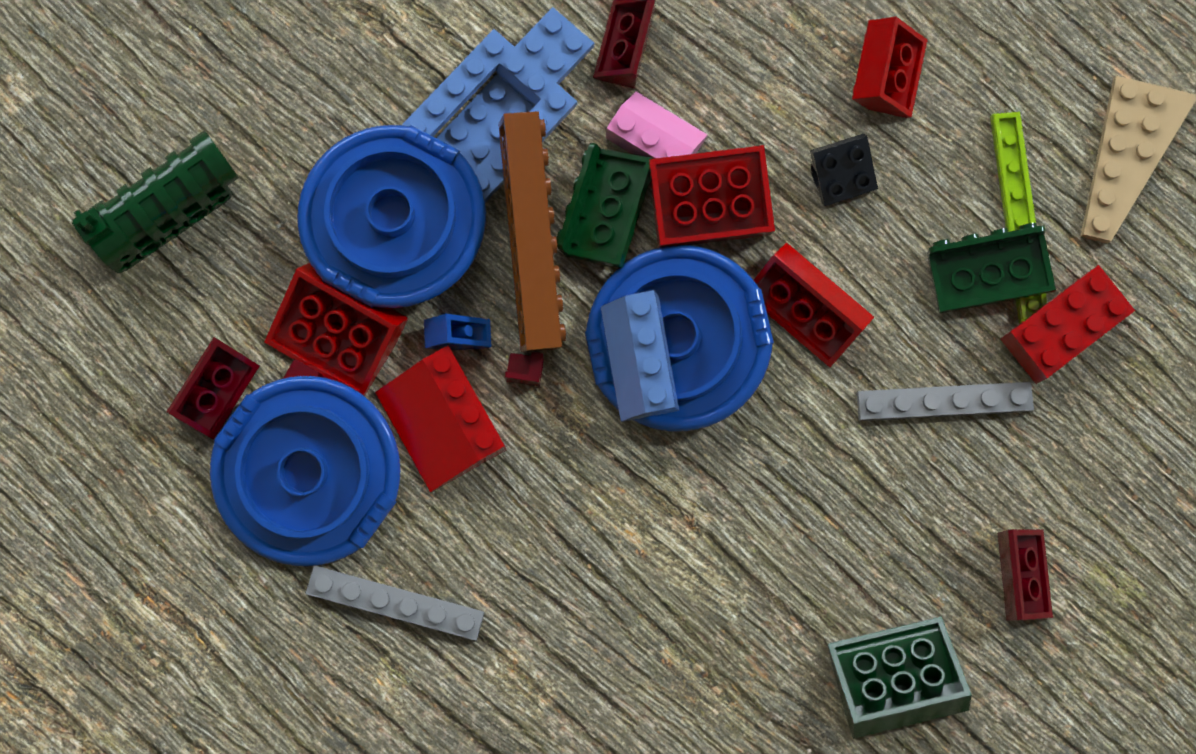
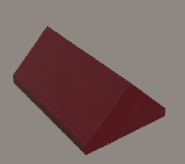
(624, 42)
(213, 388)
(1025, 574)

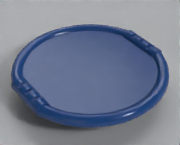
(391, 216)
(712, 329)
(305, 471)

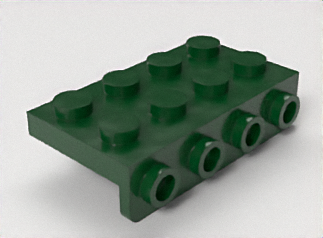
(604, 206)
(991, 268)

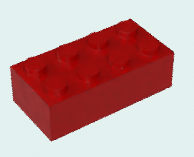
(1067, 324)

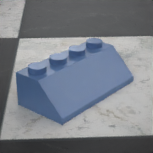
(639, 356)

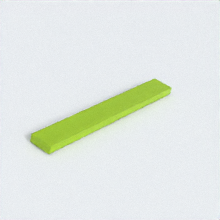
(1014, 187)

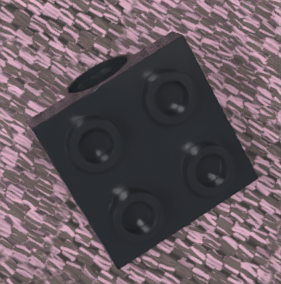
(843, 169)

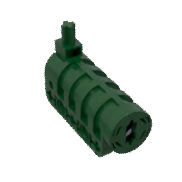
(158, 205)

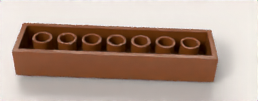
(530, 231)

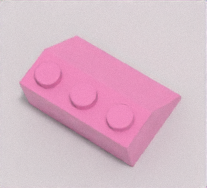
(652, 131)

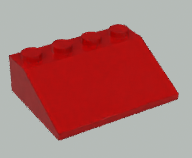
(711, 196)
(334, 331)
(440, 419)

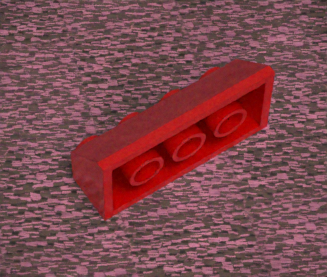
(810, 305)

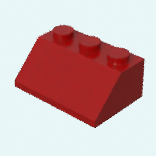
(889, 67)

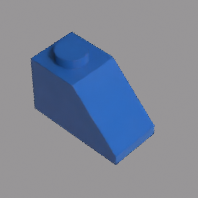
(457, 332)

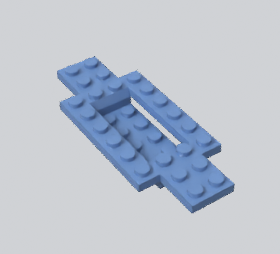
(524, 82)

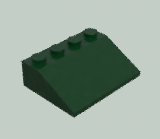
(899, 677)

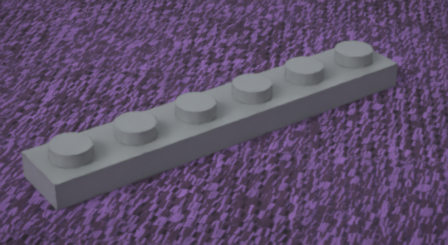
(945, 401)
(395, 603)

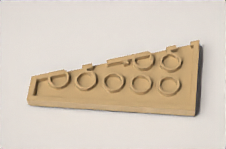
(1133, 139)

